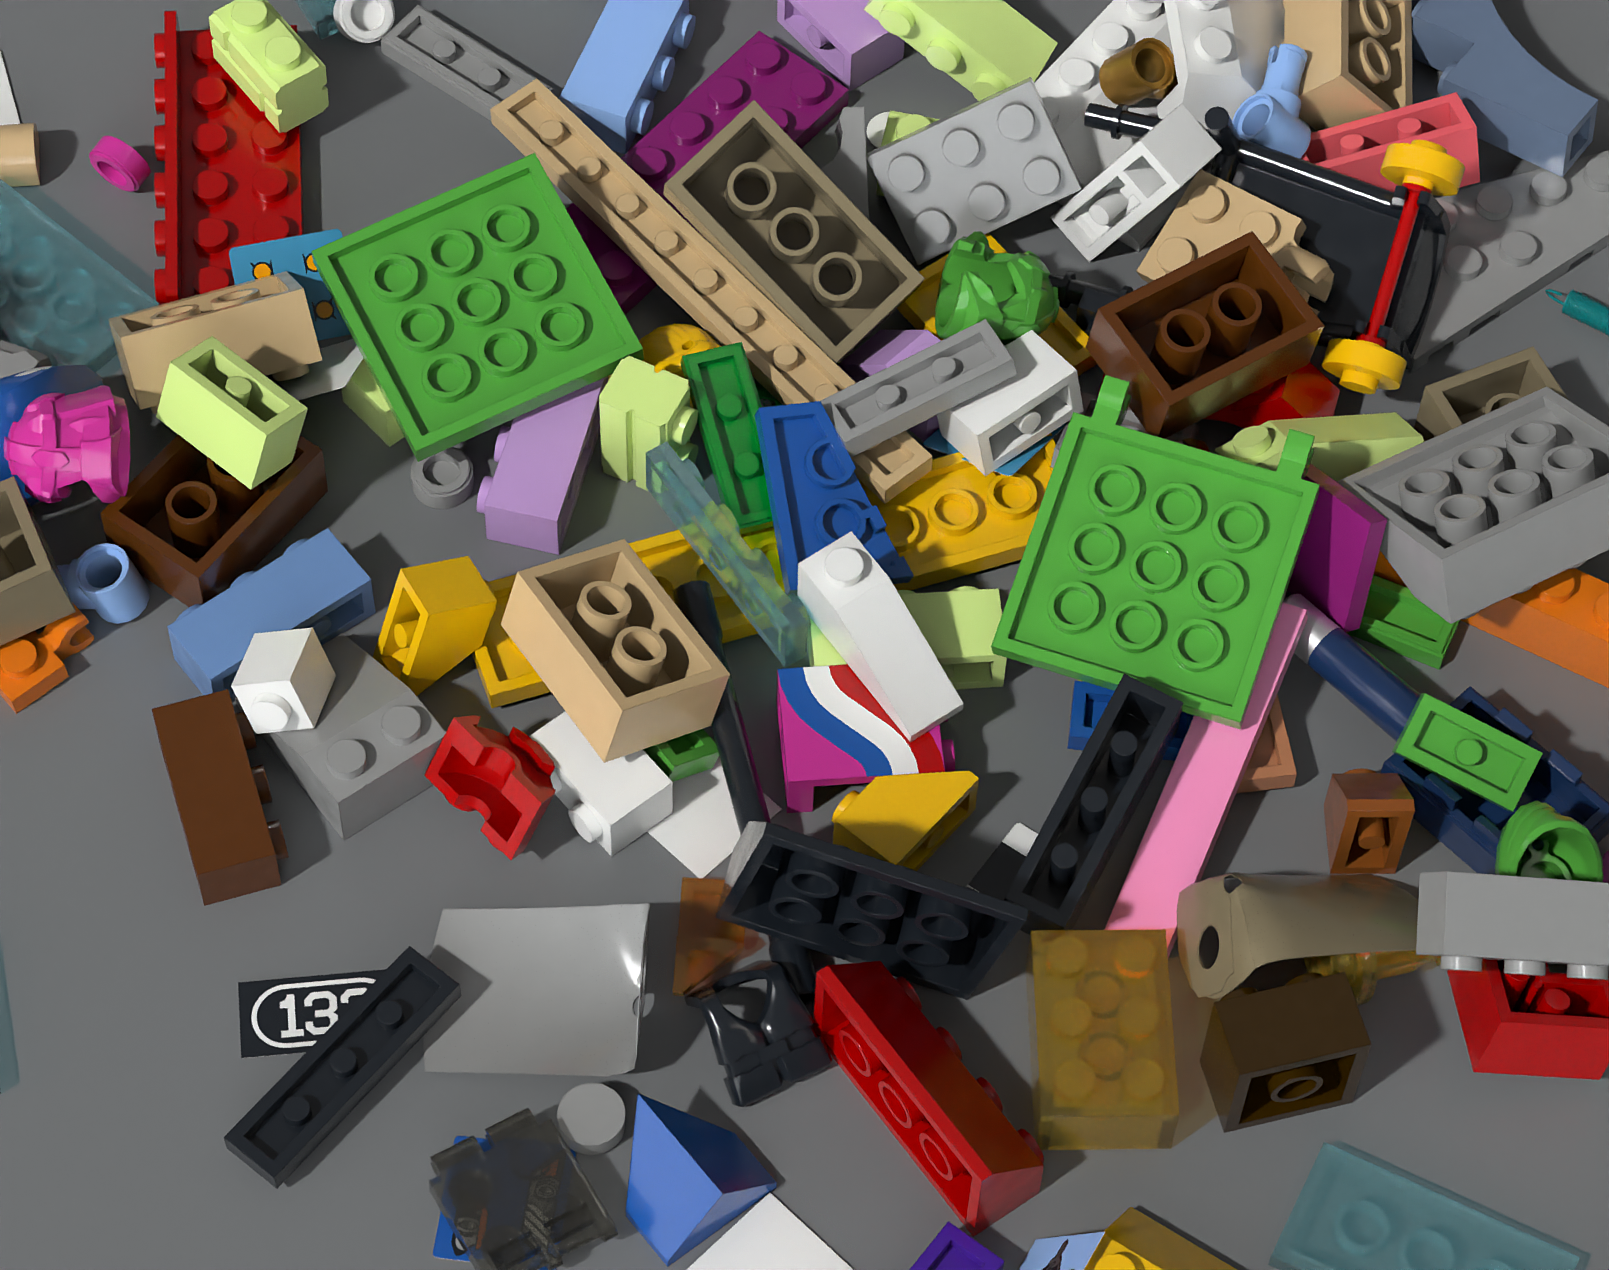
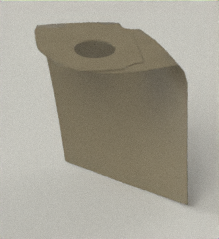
(1288, 919)

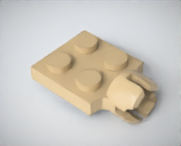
(1218, 213)

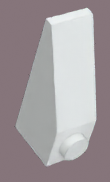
(1136, 182)
(876, 635)

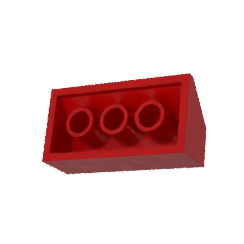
(926, 1093)

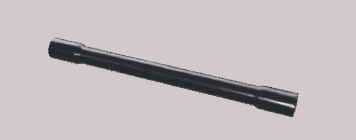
(739, 767)

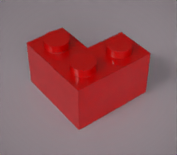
(1533, 1022)

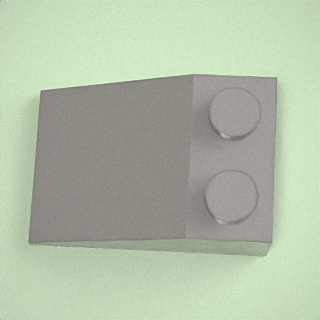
(366, 744)

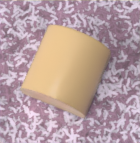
(20, 154)

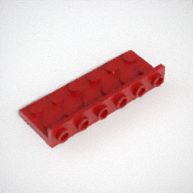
(225, 168)

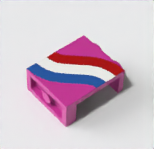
(842, 736)

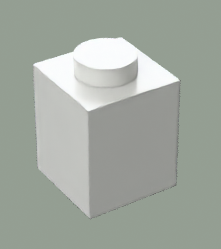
(283, 680)

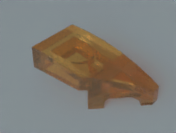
(702, 940)

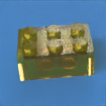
(1101, 1040)

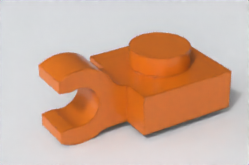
(34, 661)

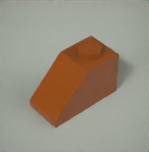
(1366, 821)

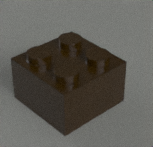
(1284, 1050)

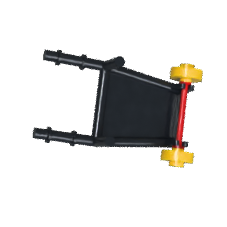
(1375, 240)

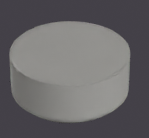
(443, 479)
(591, 1118)

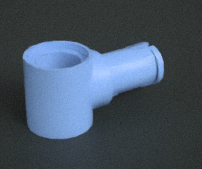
(1274, 110)
(89, 581)

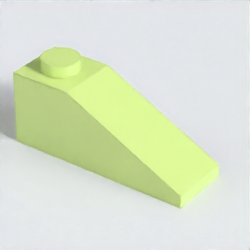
(1340, 443)

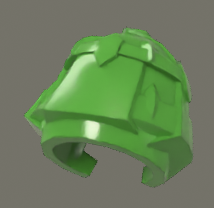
(999, 287)

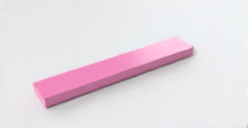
(1200, 797)

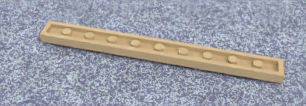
(692, 271)

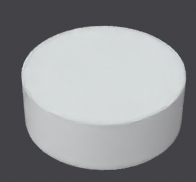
(364, 19)

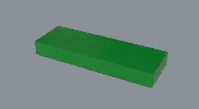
(726, 408)

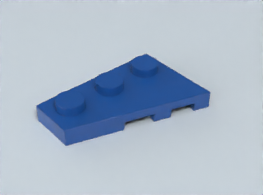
(816, 491)

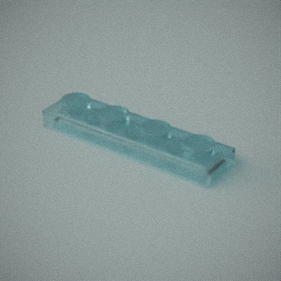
(717, 541)

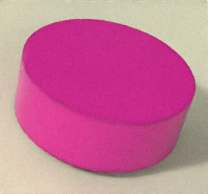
(119, 163)

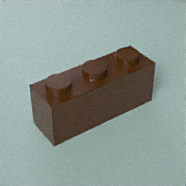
(220, 796)

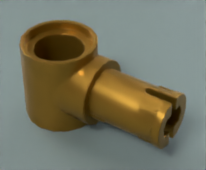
(1139, 73)

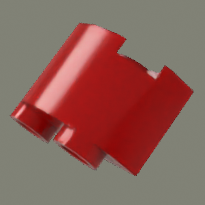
(496, 776)

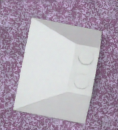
(1220, 52)

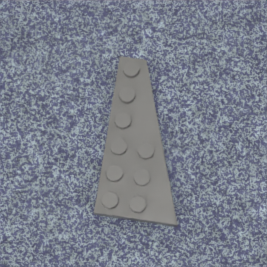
(1513, 242)

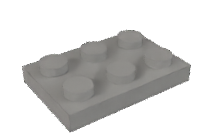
(974, 170)

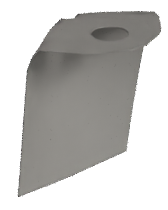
(541, 990)

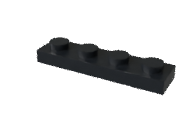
(342, 1067)

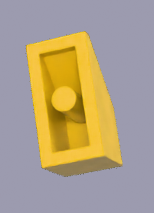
(434, 620)
(905, 815)

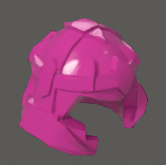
(69, 442)

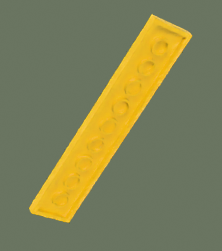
(941, 524)

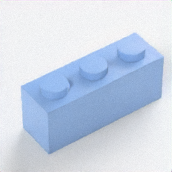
(626, 66)

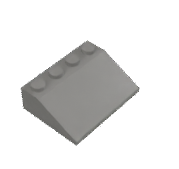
(1493, 503)

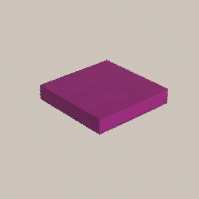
(1338, 553)

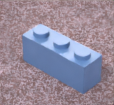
(304, 588)

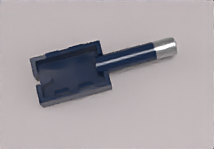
(1449, 812)

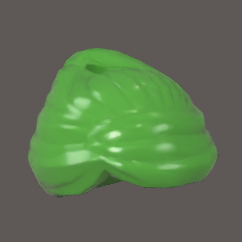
(1561, 846)

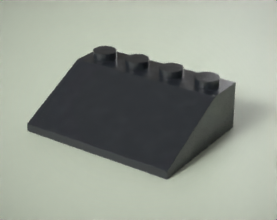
(865, 909)

